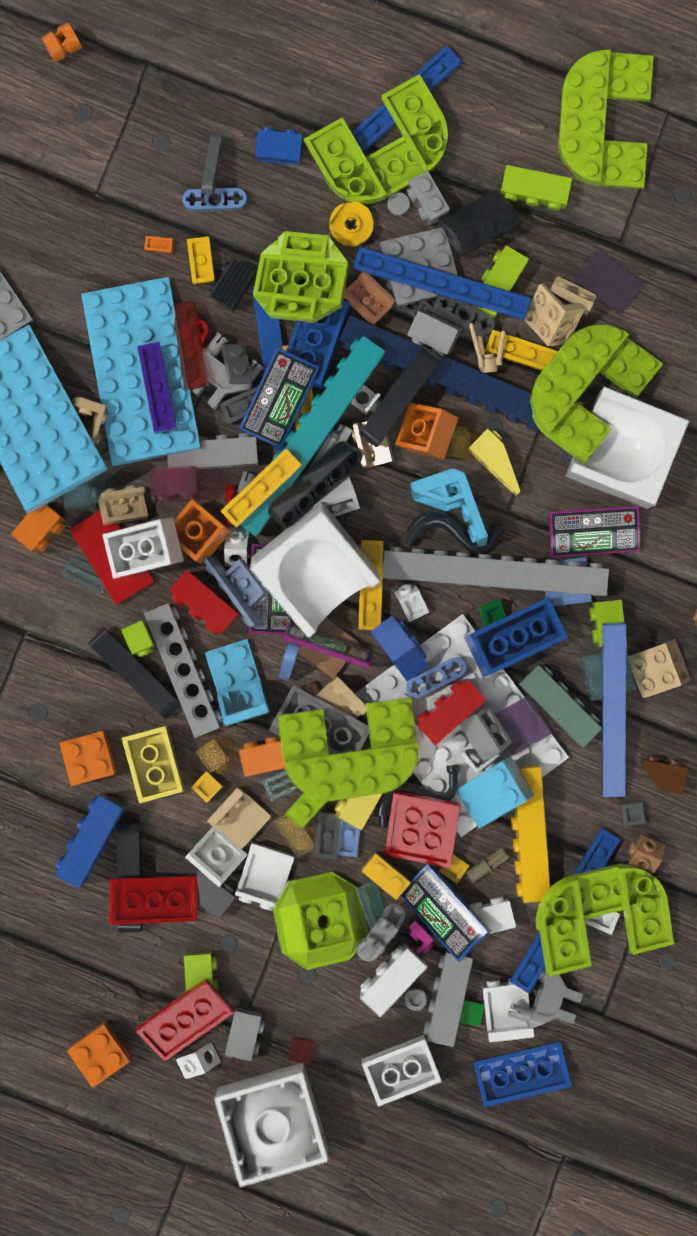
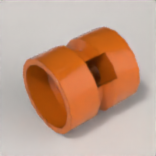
(56, 48)

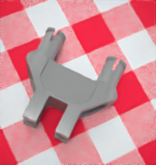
(217, 374)
(381, 933)
(547, 1003)

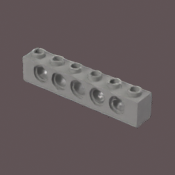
(155, 620)

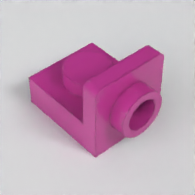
(418, 932)

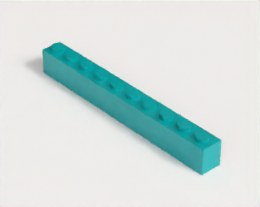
(322, 418)

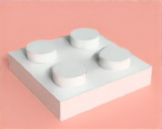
(216, 856)

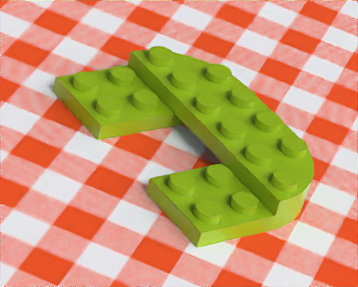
(583, 118)
(393, 166)
(572, 370)
(353, 772)
(594, 894)

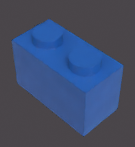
(279, 146)

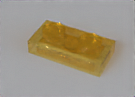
(297, 838)

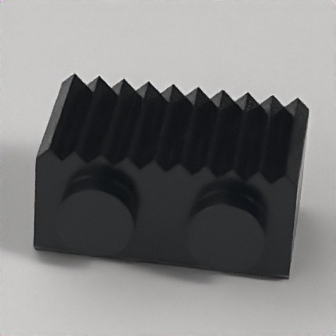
(232, 284)

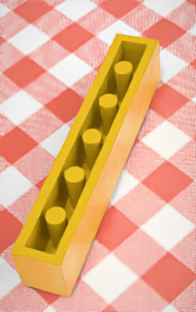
(531, 840)

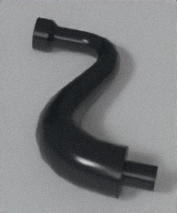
(436, 518)
(384, 804)

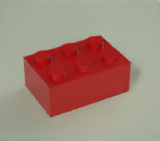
(203, 603)
(450, 711)

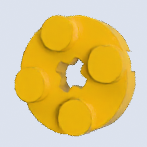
(364, 223)

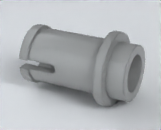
(245, 480)

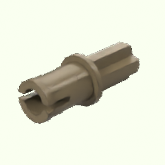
(487, 865)

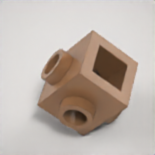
(646, 853)

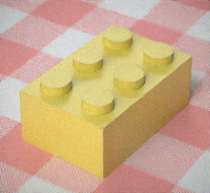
(153, 764)

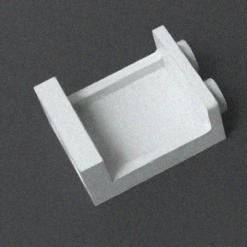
(264, 875)
(497, 1004)

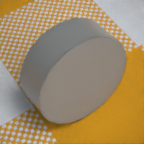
(398, 204)
(415, 999)

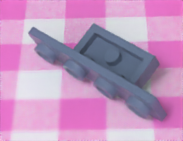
(240, 586)

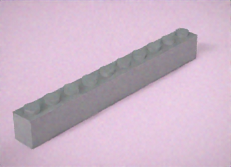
(495, 573)

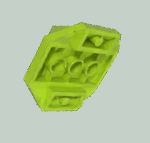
(297, 258)
(298, 915)

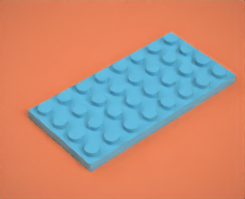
(117, 324)
(40, 431)

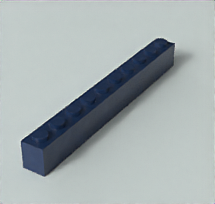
(449, 374)

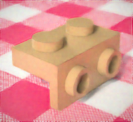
(370, 454)
(123, 505)

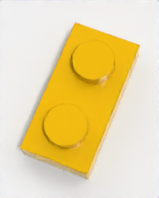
(200, 260)

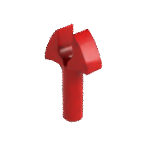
(229, 496)

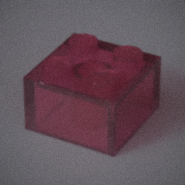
(175, 483)

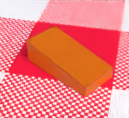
(159, 244)

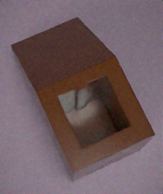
(666, 777)

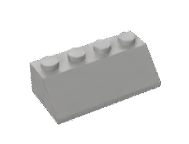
(347, 731)

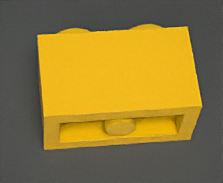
(385, 875)

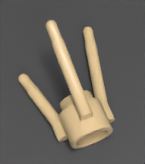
(487, 362)

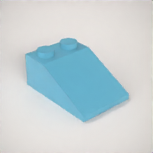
(495, 792)

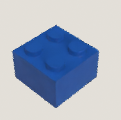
(400, 647)

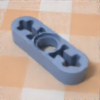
(220, 207)
(288, 661)
(418, 680)

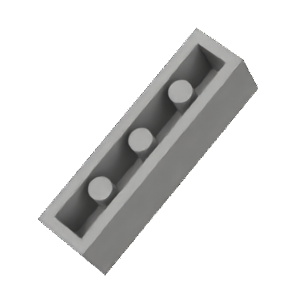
(219, 453)
(448, 1000)

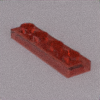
(190, 345)

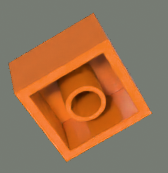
(426, 431)
(39, 528)
(199, 531)
(261, 757)
(88, 758)
(99, 1054)

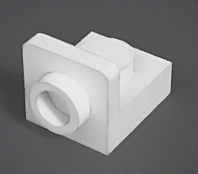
(411, 601)

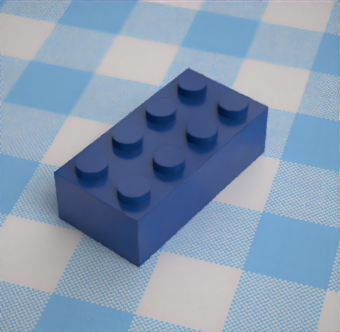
(515, 637)
(90, 840)

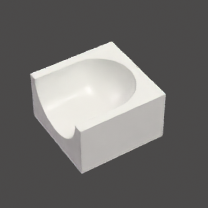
(636, 451)
(313, 568)
(271, 1124)

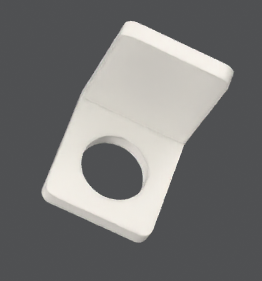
(372, 404)
(236, 544)
(486, 765)
(195, 1063)

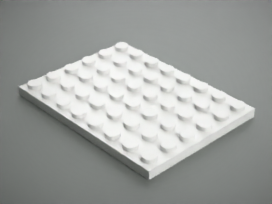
(496, 689)

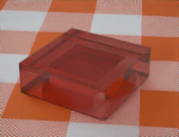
(301, 1050)

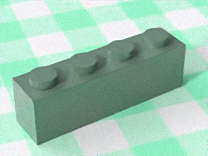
(560, 706)

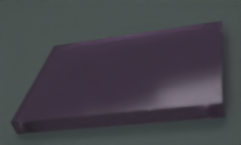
(609, 281)

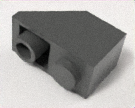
(212, 897)

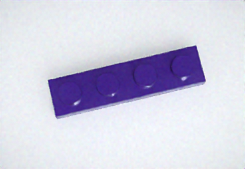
(157, 388)

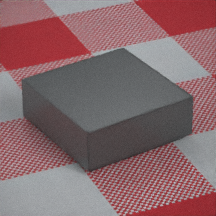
(633, 813)

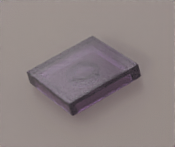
(522, 724)

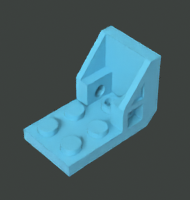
(436, 493)
(237, 682)

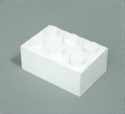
(143, 547)
(392, 979)
(401, 1070)

